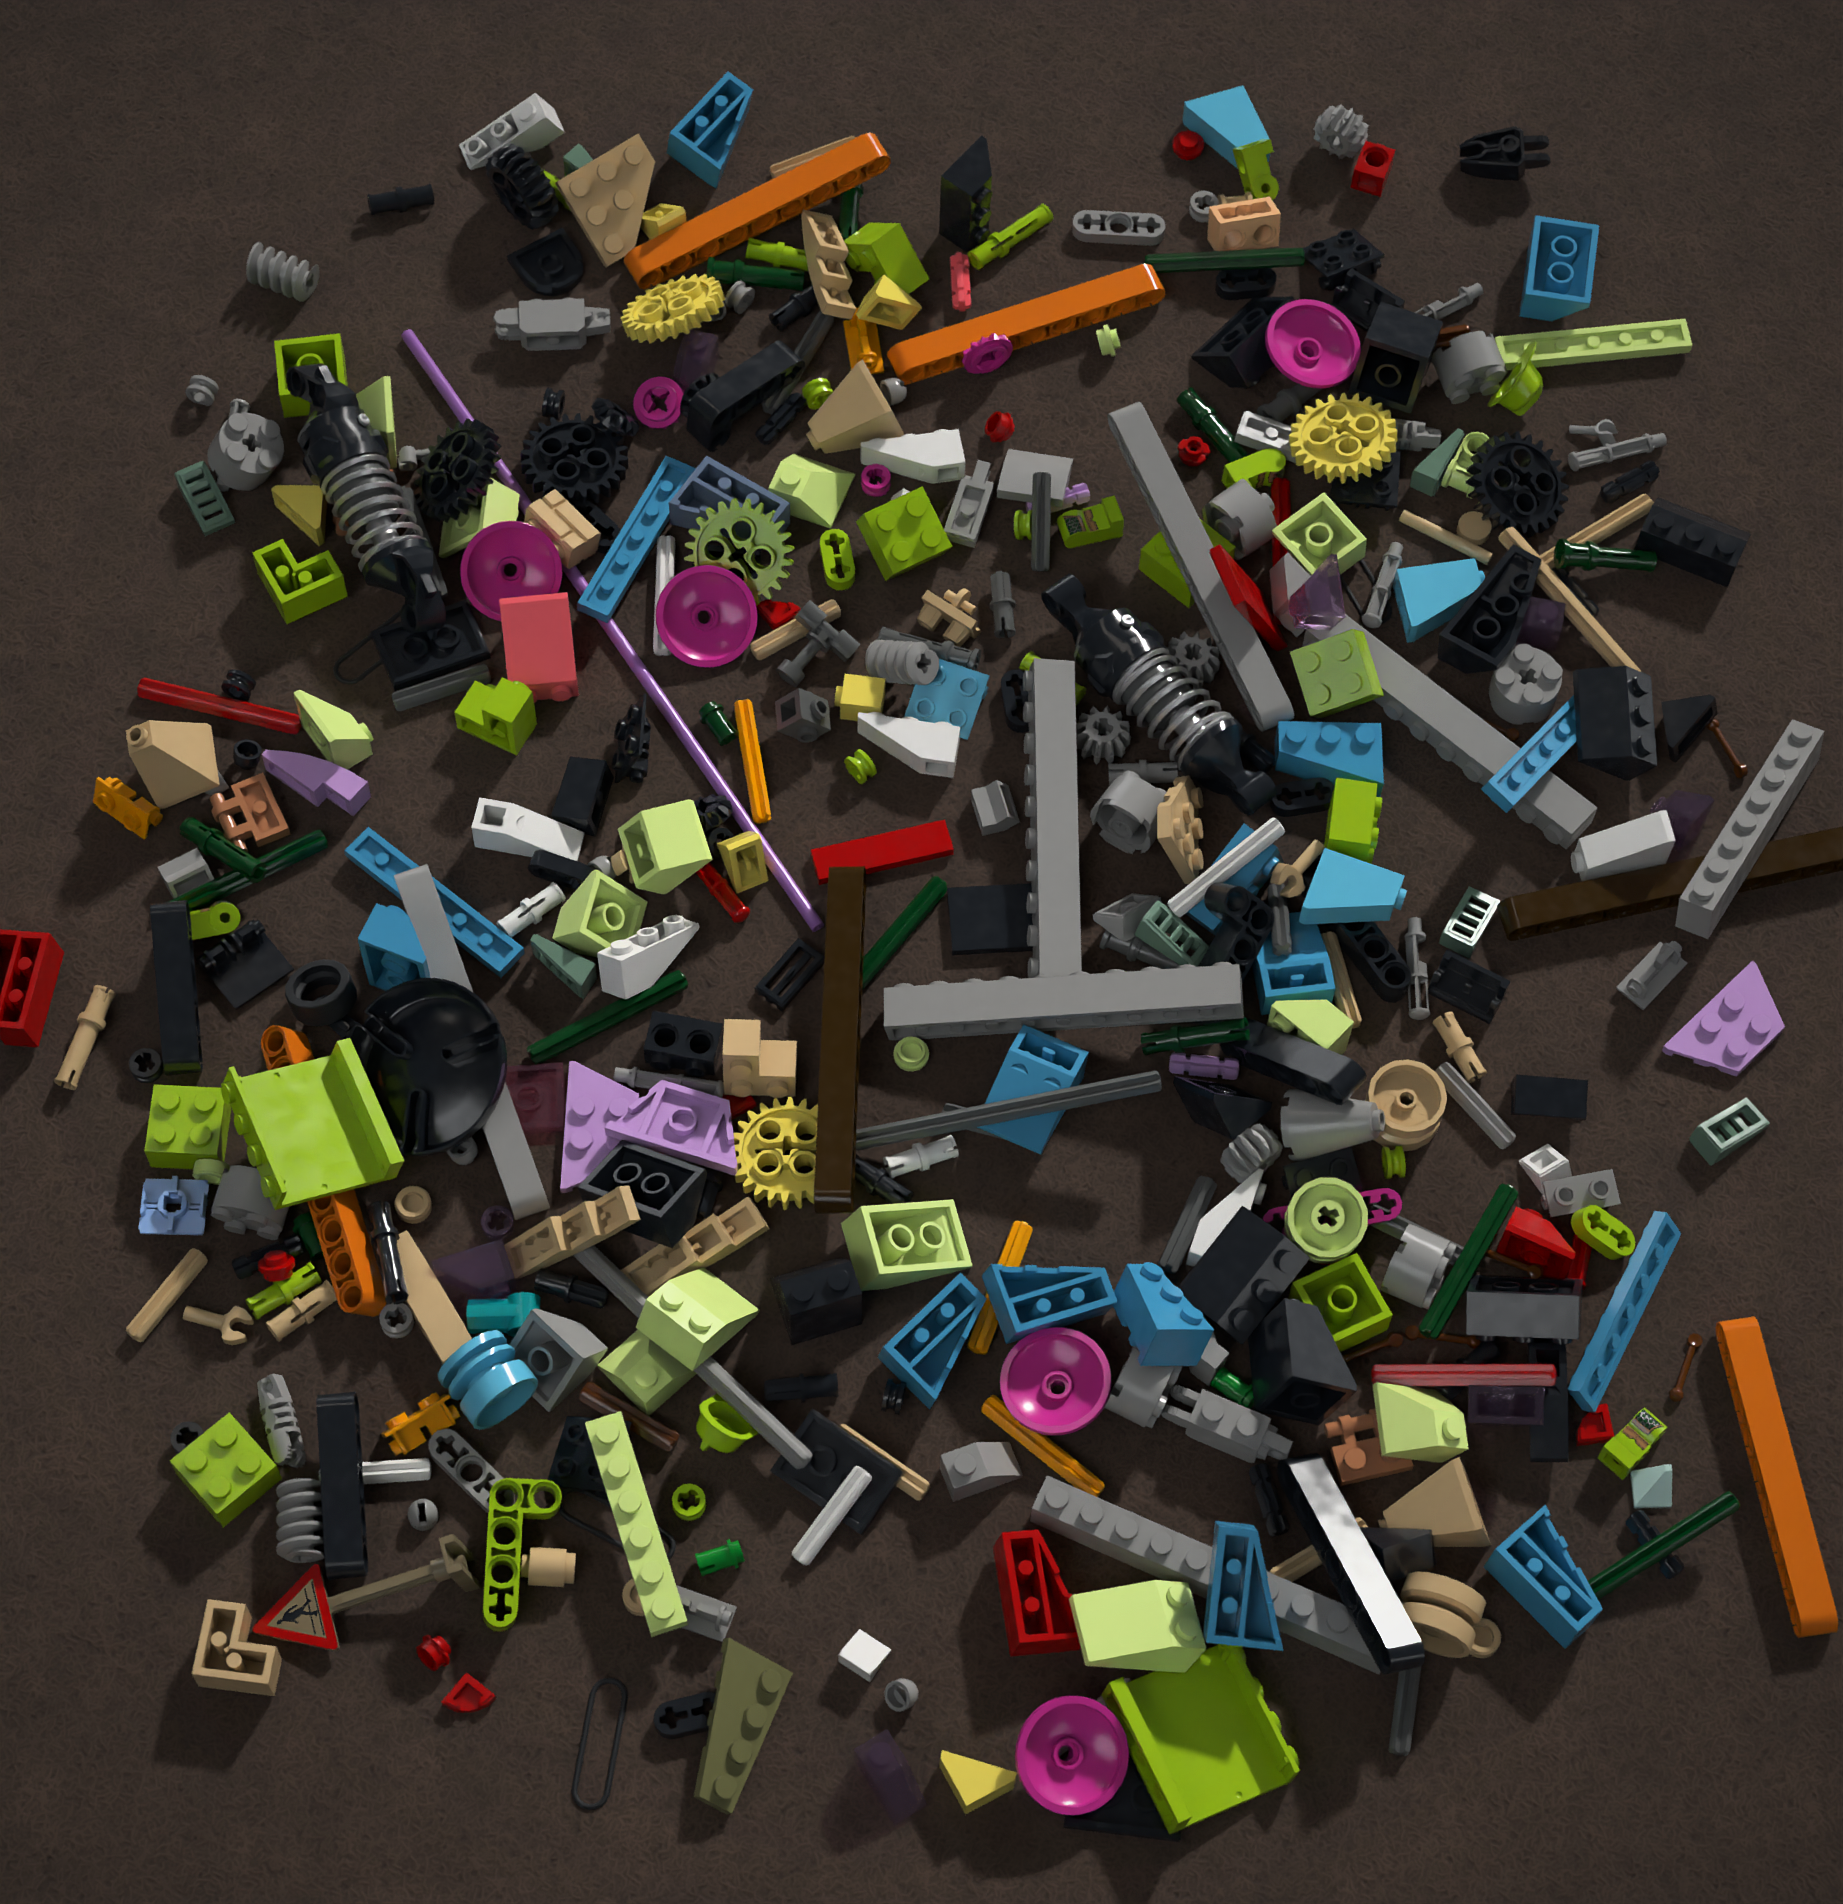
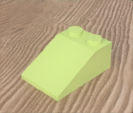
(905, 1243)
(694, 1316)
(1139, 1626)

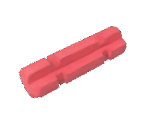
(960, 281)

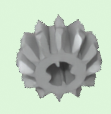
(1341, 131)
(1196, 656)
(1115, 738)
(1251, 1151)

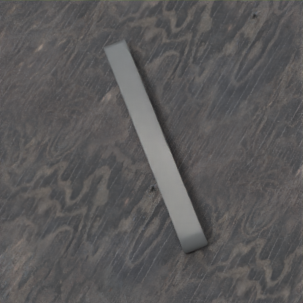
(1191, 550)
(444, 962)

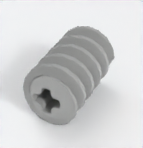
(281, 275)
(902, 662)
(297, 1520)

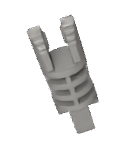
(1415, 436)
(280, 1422)

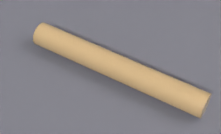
(1446, 537)

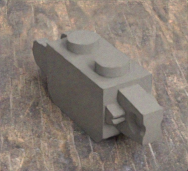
(551, 323)
(1227, 1426)

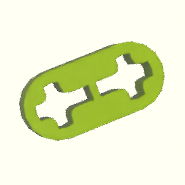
(830, 560)
(1604, 1228)

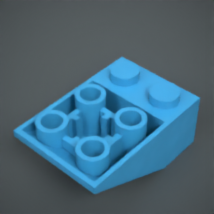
(1300, 975)
(1031, 1067)

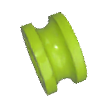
(816, 392)
(1023, 524)
(860, 766)
(1393, 1162)
(693, 1512)

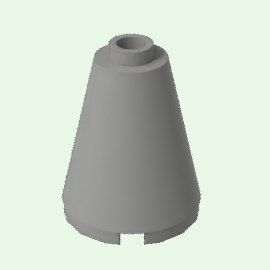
(1320, 1127)

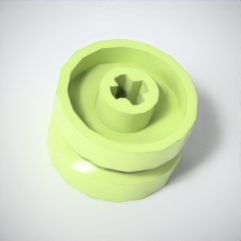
(1331, 1199)

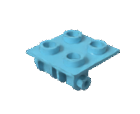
(950, 697)

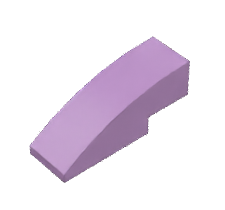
(318, 779)

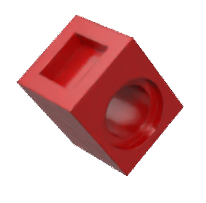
(1372, 168)

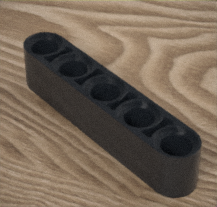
(1369, 939)
(176, 988)
(1297, 1062)
(342, 1486)

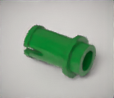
(1233, 1388)
(720, 1558)

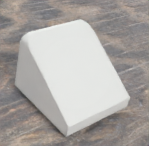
(1545, 1165)
(863, 1655)

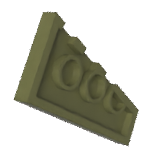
(741, 1716)

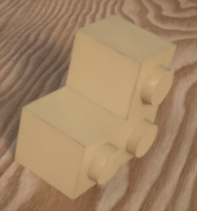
(755, 1064)
(226, 1658)

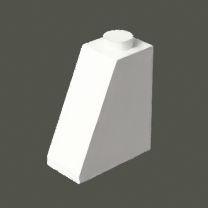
(1624, 847)

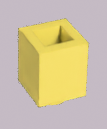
(860, 695)

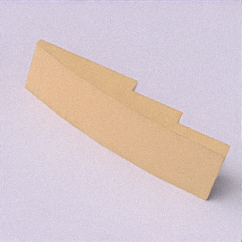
(825, 262)
(571, 1232)
(699, 1247)
(430, 1302)

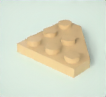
(611, 197)
(1181, 828)

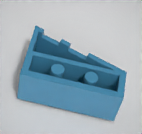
(1044, 1298)
(1544, 1579)

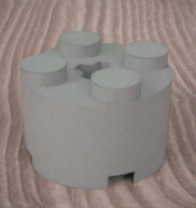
(1469, 366)
(246, 451)
(1241, 517)
(1525, 685)
(1128, 813)
(244, 1206)
(1418, 1267)
(1140, 1390)

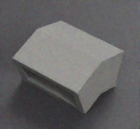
(994, 808)
(185, 873)
(1210, 1362)

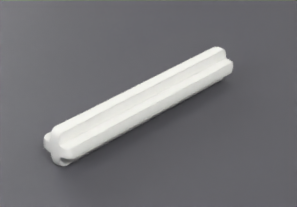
(664, 573)
(1226, 866)

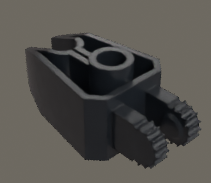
(1502, 154)

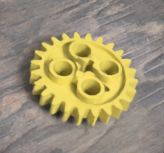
(673, 308)
(1343, 438)
(784, 1182)

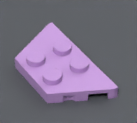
(1731, 1026)
(589, 1106)
(680, 1125)

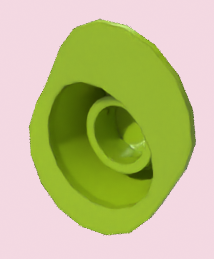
(1522, 385)
(722, 1426)

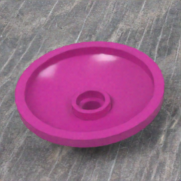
(1321, 334)
(505, 543)
(730, 613)
(1053, 1359)
(1095, 1757)

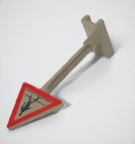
(307, 1612)

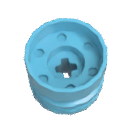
(487, 1379)

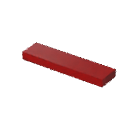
(885, 850)

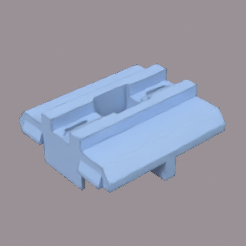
(159, 1193)

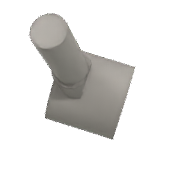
(1604, 431)
(408, 457)

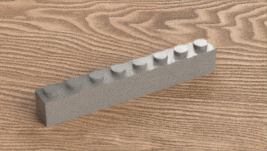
(1749, 829)

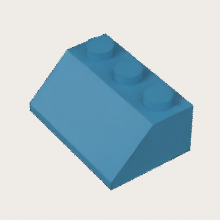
(1558, 268)
(391, 948)

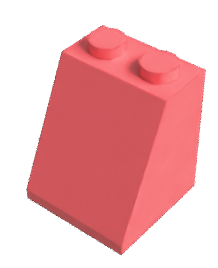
(540, 645)

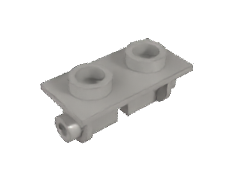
(1653, 974)
(1575, 1192)
(706, 1614)

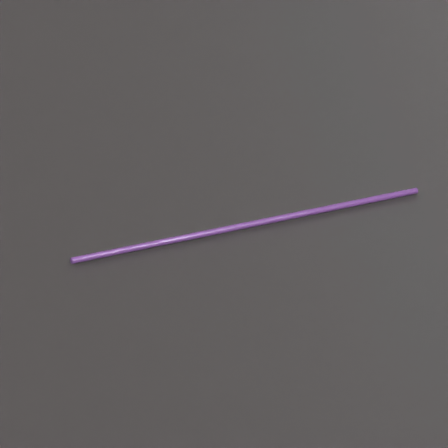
(632, 659)

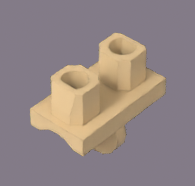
(961, 624)

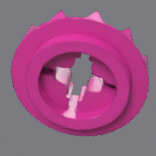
(979, 357)
(644, 403)

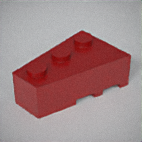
(27, 984)
(1033, 1596)

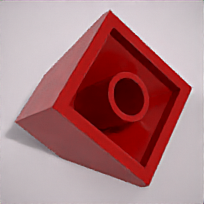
(1536, 1241)

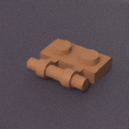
(259, 809)
(1361, 1459)

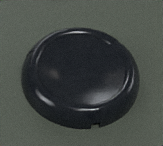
(432, 1062)

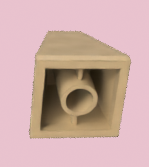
(853, 414)
(174, 759)
(1443, 1505)

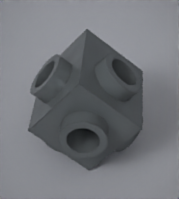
(802, 715)

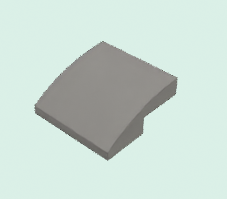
(1018, 472)

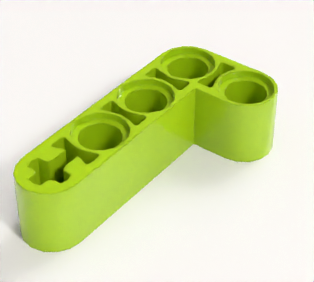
(511, 1554)

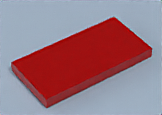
(1247, 598)

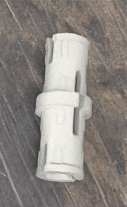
(531, 910)
(921, 1156)

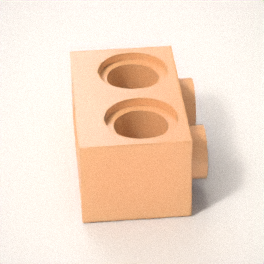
(1244, 225)

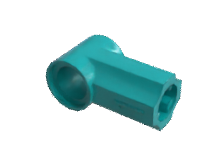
(500, 1314)

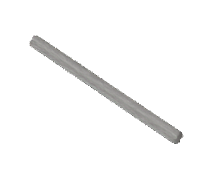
(709, 1370)

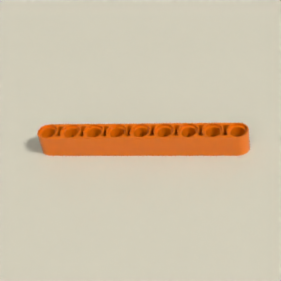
(757, 211)
(1029, 321)
(336, 1216)
(1778, 1478)

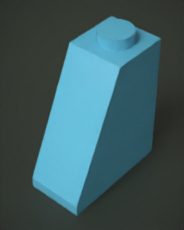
(1225, 121)
(1433, 594)
(1351, 891)

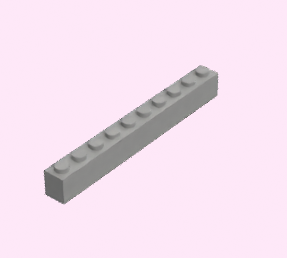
(1466, 738)
(1052, 818)
(1064, 1001)
(1183, 1559)

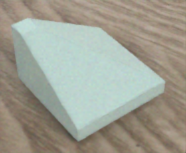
(1652, 1487)

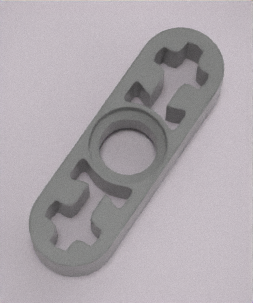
(1128, 219)
(460, 1446)

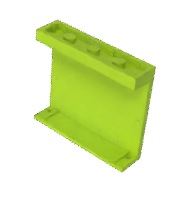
(313, 1127)
(1202, 1736)

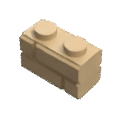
(565, 526)

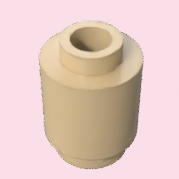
(548, 1567)

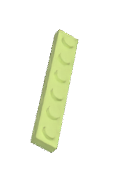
(1598, 343)
(636, 1524)

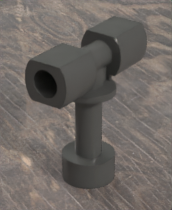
(821, 637)

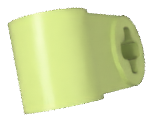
(1456, 471)

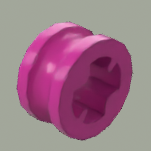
(872, 471)

